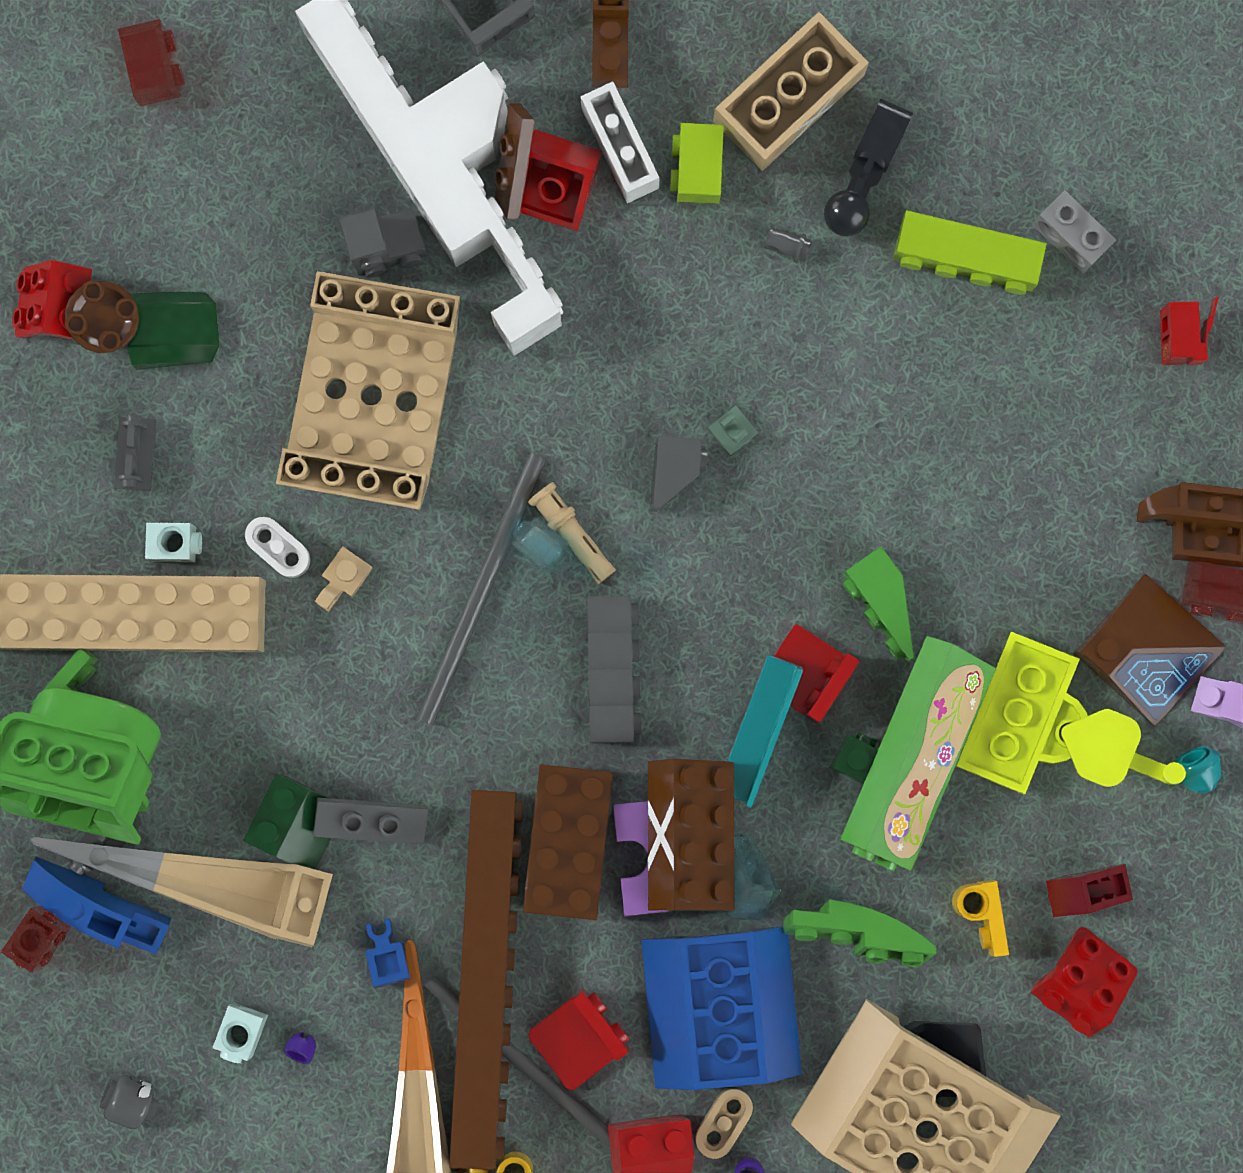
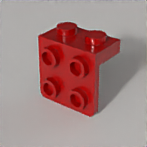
(45, 296)
(1087, 983)
(579, 1039)

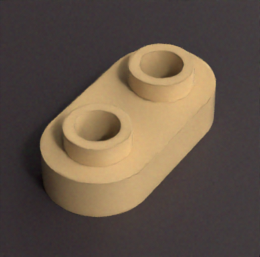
(724, 1122)

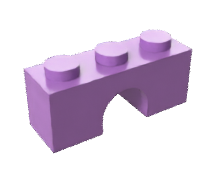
(632, 825)

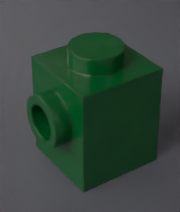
(855, 757)

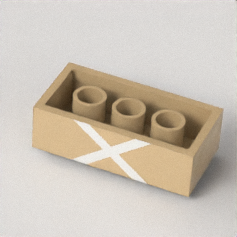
(790, 91)

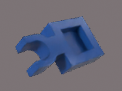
(387, 960)

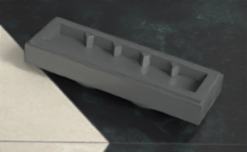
(370, 821)

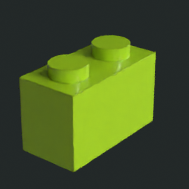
(698, 163)

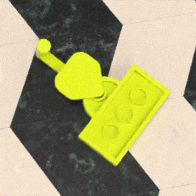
(1023, 722)

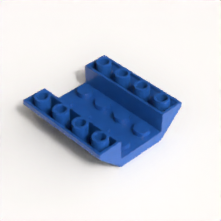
(721, 1009)

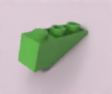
(883, 593)

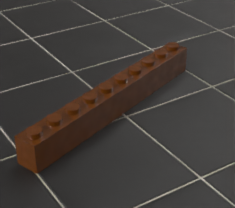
(484, 980)

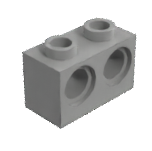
(1074, 232)

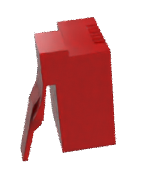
(1181, 333)

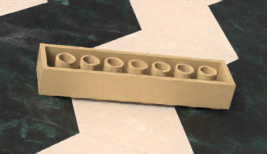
(132, 613)

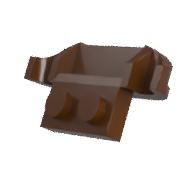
(1203, 521)

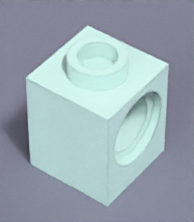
(158, 535)
(246, 1017)

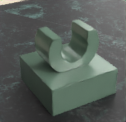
(732, 430)

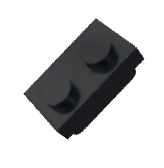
(956, 1039)

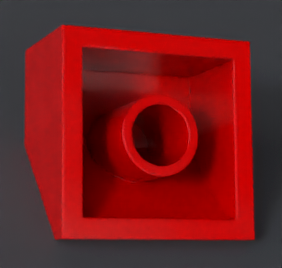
(559, 179)
(652, 1145)

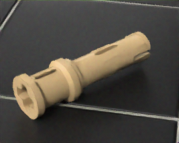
(562, 519)

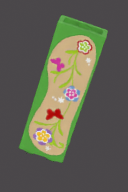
(917, 754)

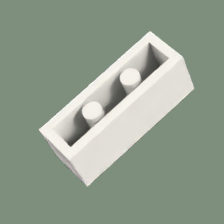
(620, 142)

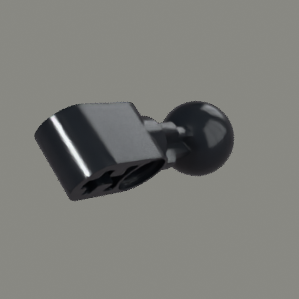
(848, 210)

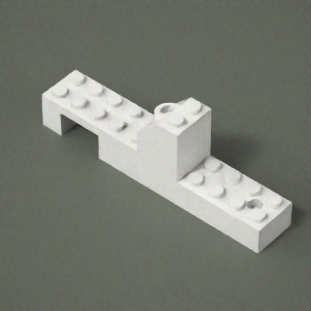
(437, 157)

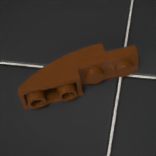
(610, 43)

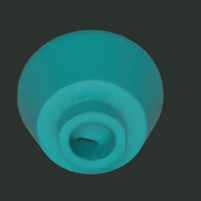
(1201, 769)

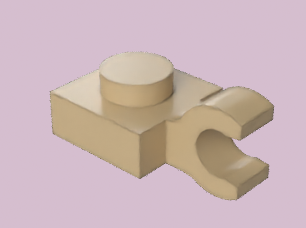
(345, 575)

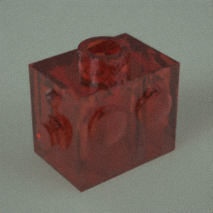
(23, 946)

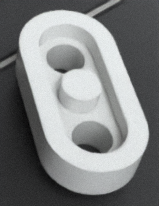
(278, 547)

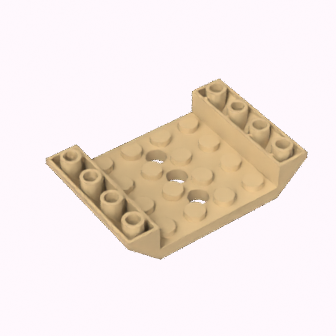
(371, 338)
(887, 1084)

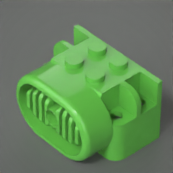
(78, 763)

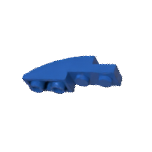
(89, 909)

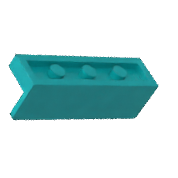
(762, 725)

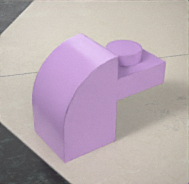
(1219, 700)

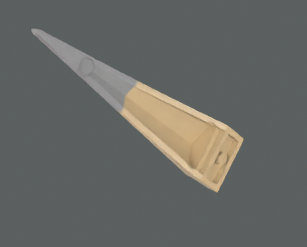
(260, 896)

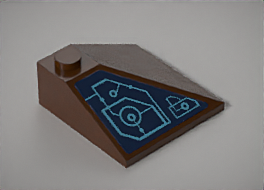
(1149, 650)

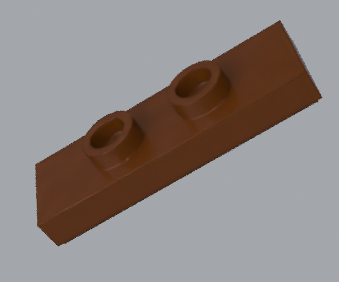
(515, 152)

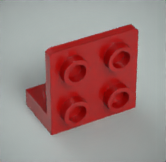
(822, 675)

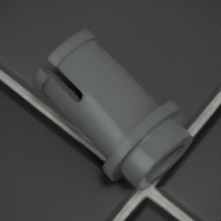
(788, 244)

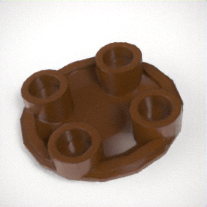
(102, 316)

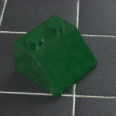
(287, 823)

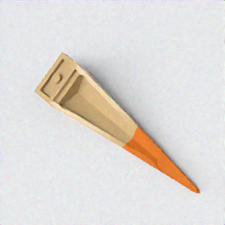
(418, 1124)

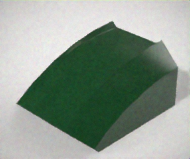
(174, 330)

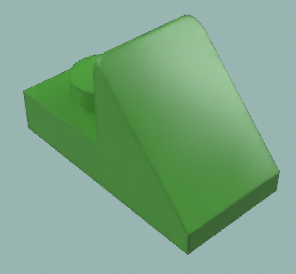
(76, 670)

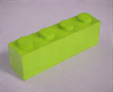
(969, 252)

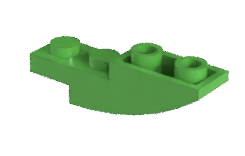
(873, 933)

